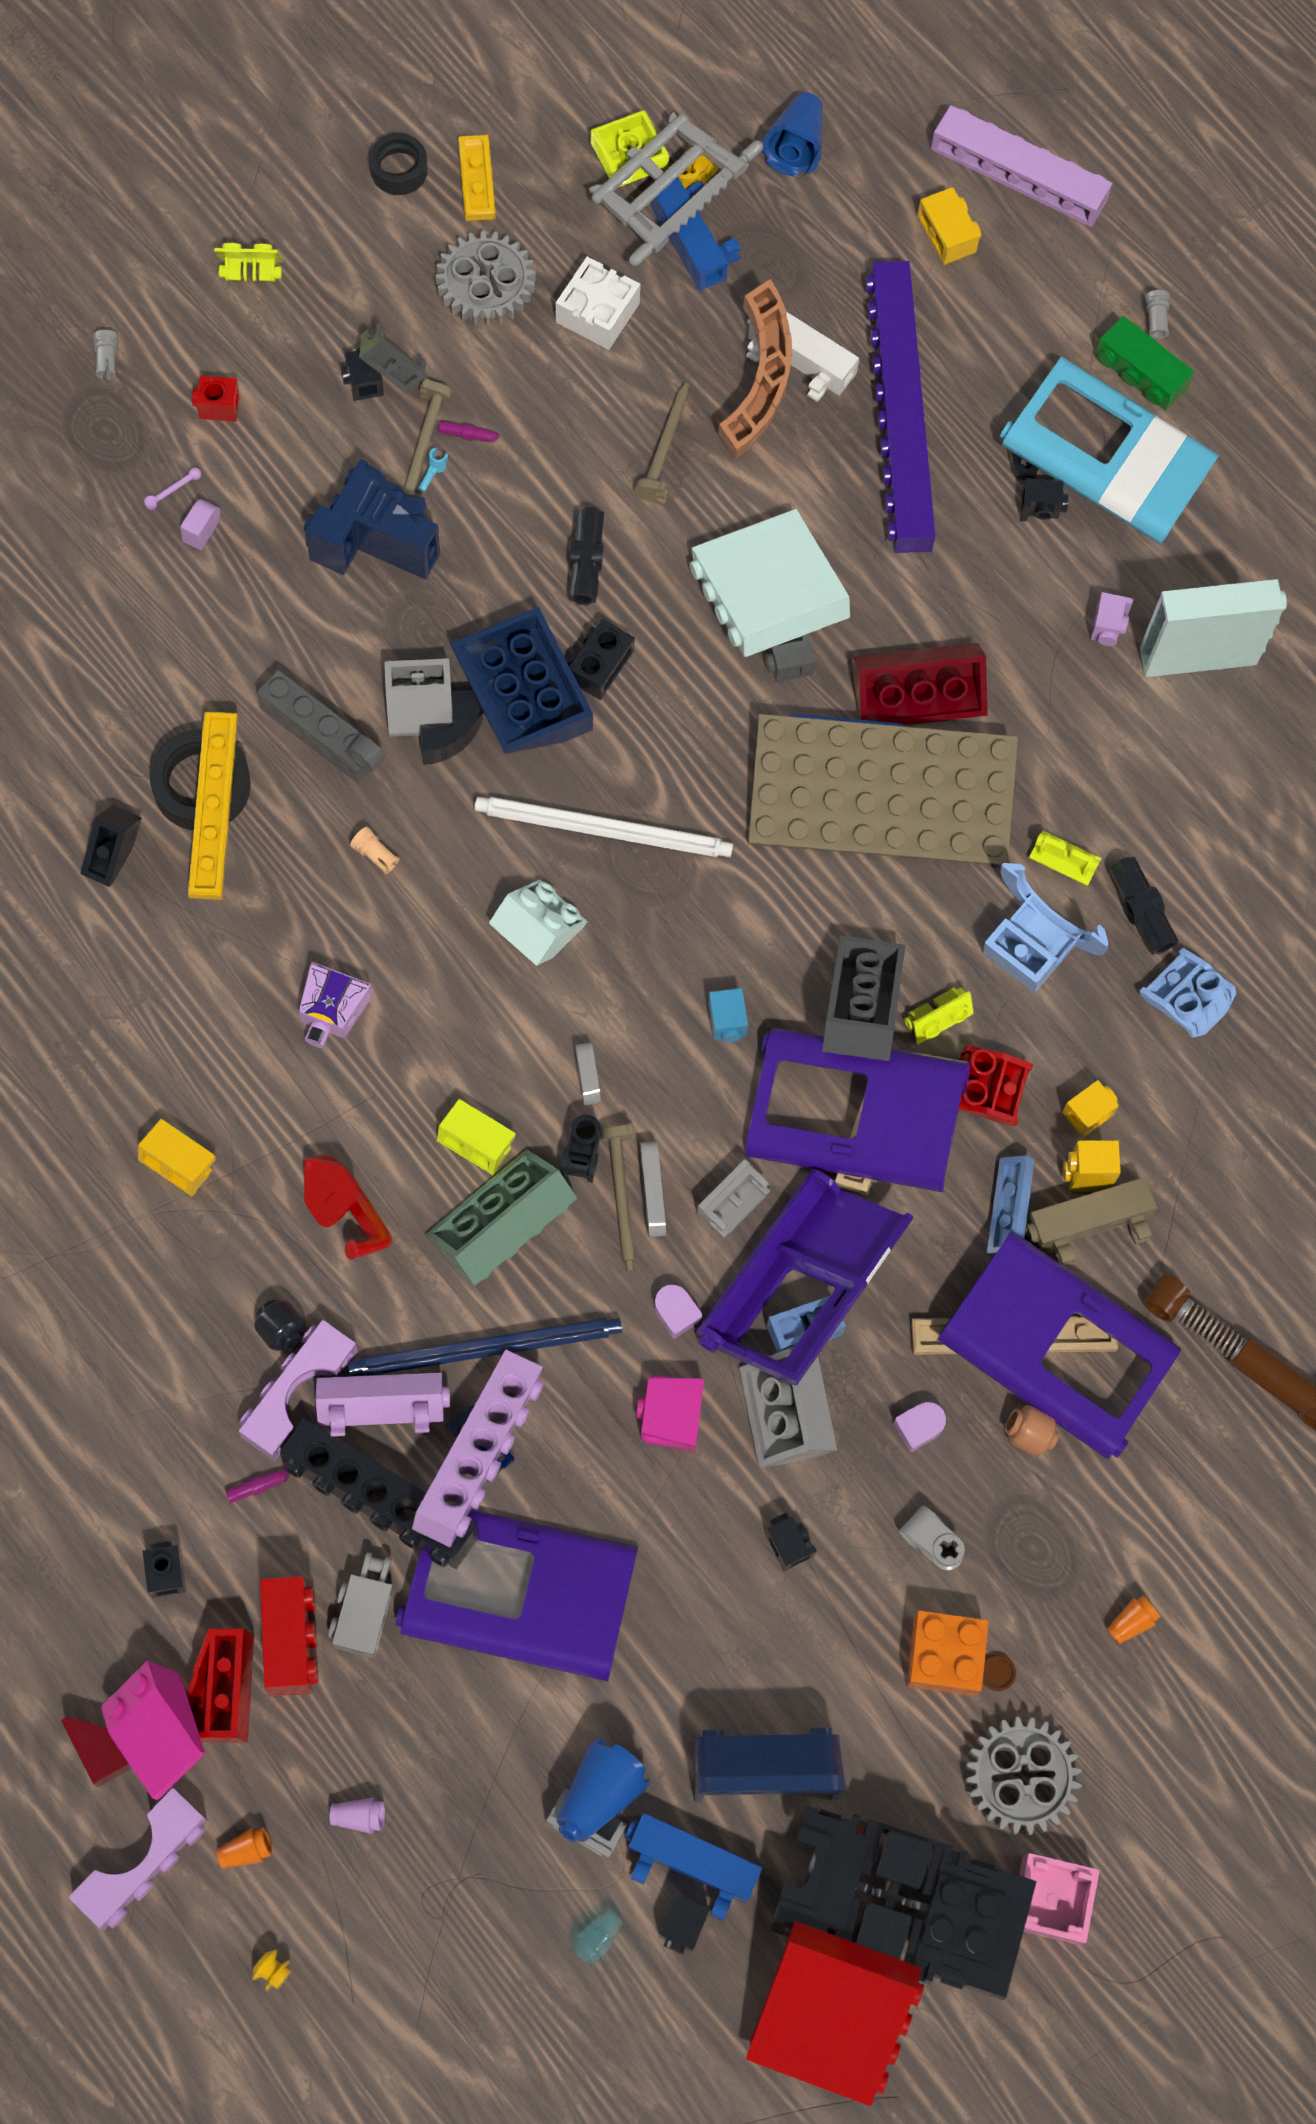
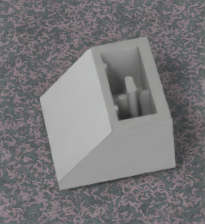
(418, 695)

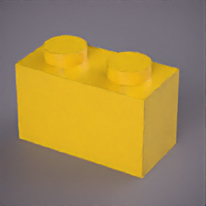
(949, 225)
(1092, 1166)

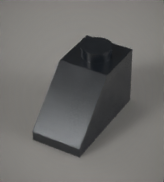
(110, 844)

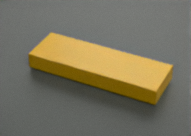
(476, 177)

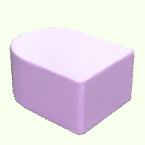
(200, 524)
(676, 1310)
(920, 1425)

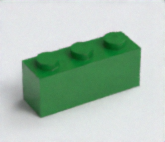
(1144, 363)

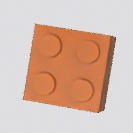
(947, 1653)

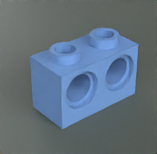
(790, 1325)

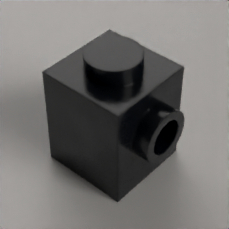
(363, 379)
(164, 1570)

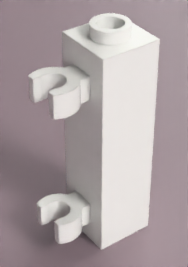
(816, 357)

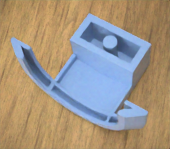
(1036, 936)

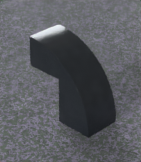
(446, 742)

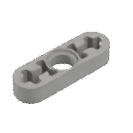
(652, 1189)

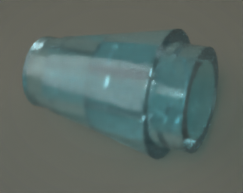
(596, 1939)

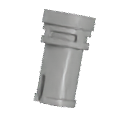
(1157, 306)
(105, 347)

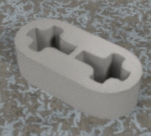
(587, 1074)

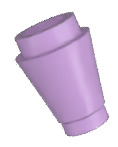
(359, 1815)

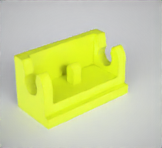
(475, 1136)

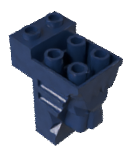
(376, 520)

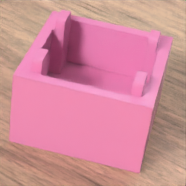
(1061, 1898)

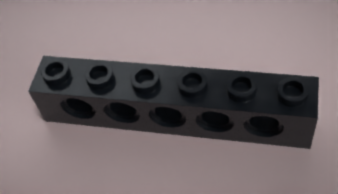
(312, 1442)

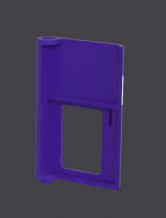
(819, 1235)

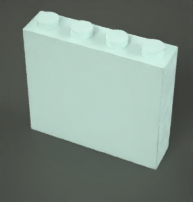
(769, 583)
(1211, 627)

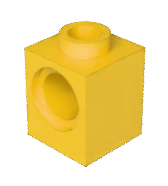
(1091, 1108)

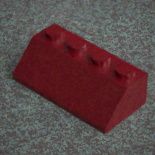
(921, 685)

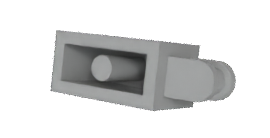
(363, 1610)

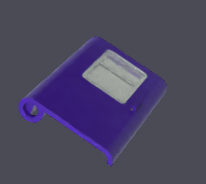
(526, 1600)

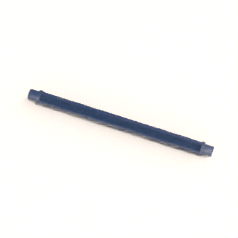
(484, 1347)

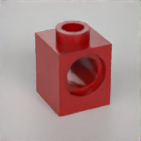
(222, 409)

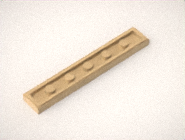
(1076, 1336)

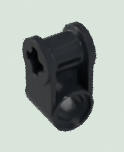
(581, 1155)

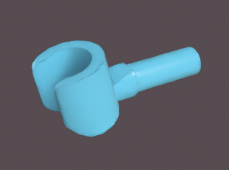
(435, 466)

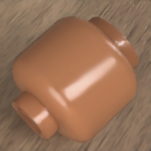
(1031, 1430)

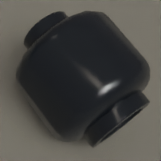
(280, 1325)

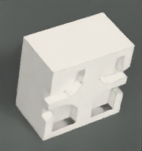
(597, 303)

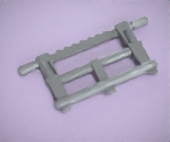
(702, 144)

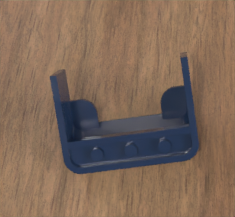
(768, 1764)

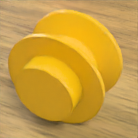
(271, 1970)

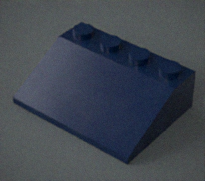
(524, 683)

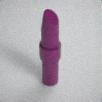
(468, 432)
(257, 1485)

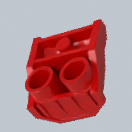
(994, 1084)

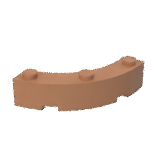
(774, 343)

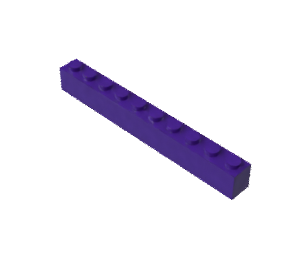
(901, 406)

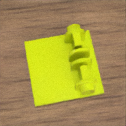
(261, 254)

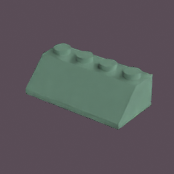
(501, 1216)

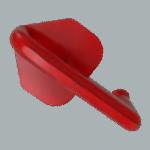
(333, 1192)

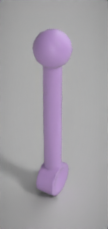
(152, 501)

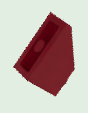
(96, 1750)

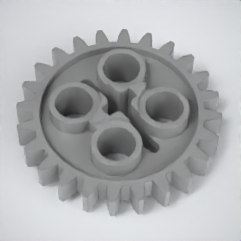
(509, 265)
(1027, 1808)

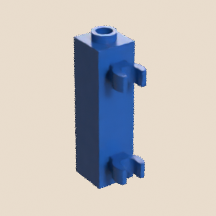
(694, 242)
(692, 1858)

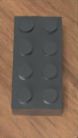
(864, 998)

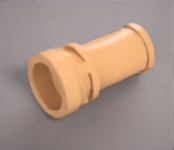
(368, 844)

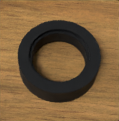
(167, 758)

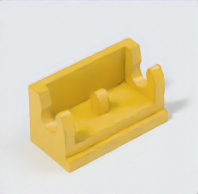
(175, 1157)

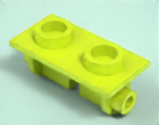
(1065, 858)
(952, 1008)

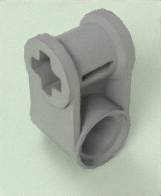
(929, 1534)

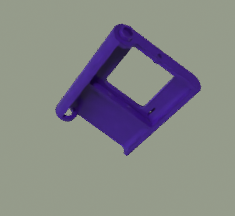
(903, 1119)
(1016, 1318)

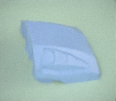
(1191, 993)

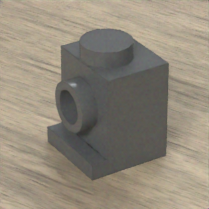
(791, 660)

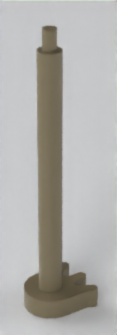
(438, 394)
(650, 488)
(615, 1136)

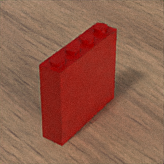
(835, 2014)

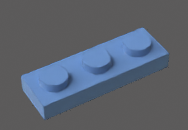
(1010, 1200)

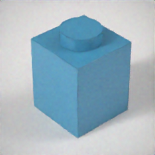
(728, 1015)

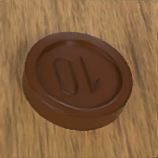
(999, 1673)

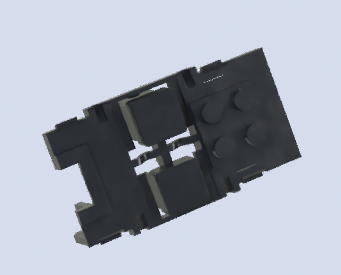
(971, 1912)

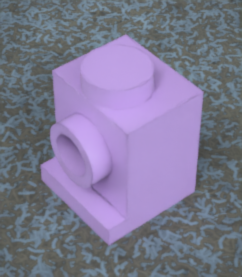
(1110, 618)

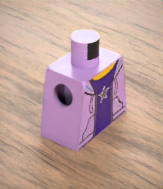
(331, 1003)

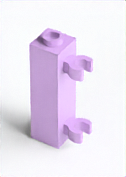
(381, 1401)

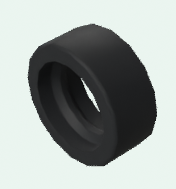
(394, 144)

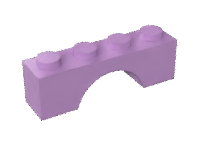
(323, 1354)
(106, 1896)

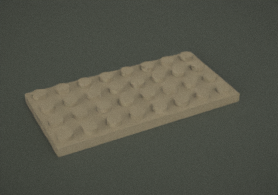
(883, 790)

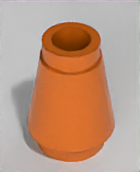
(1133, 1620)
(245, 1849)

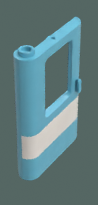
(1145, 479)

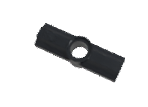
(586, 556)
(1143, 905)

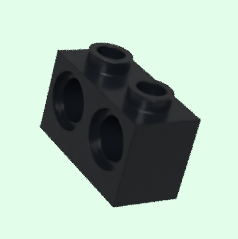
(606, 661)

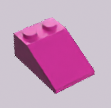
(154, 1727)

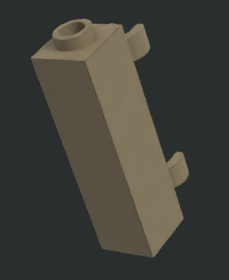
(1092, 1215)

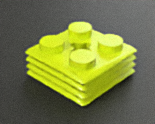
(614, 139)

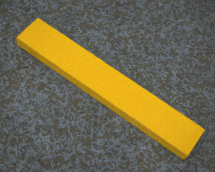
(213, 806)

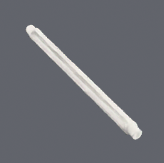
(603, 826)

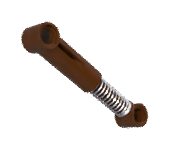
(1171, 1301)

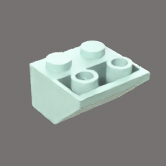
(537, 921)

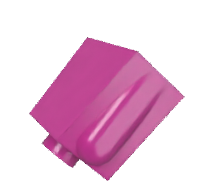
(671, 1412)

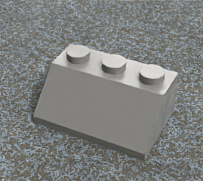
(788, 1419)

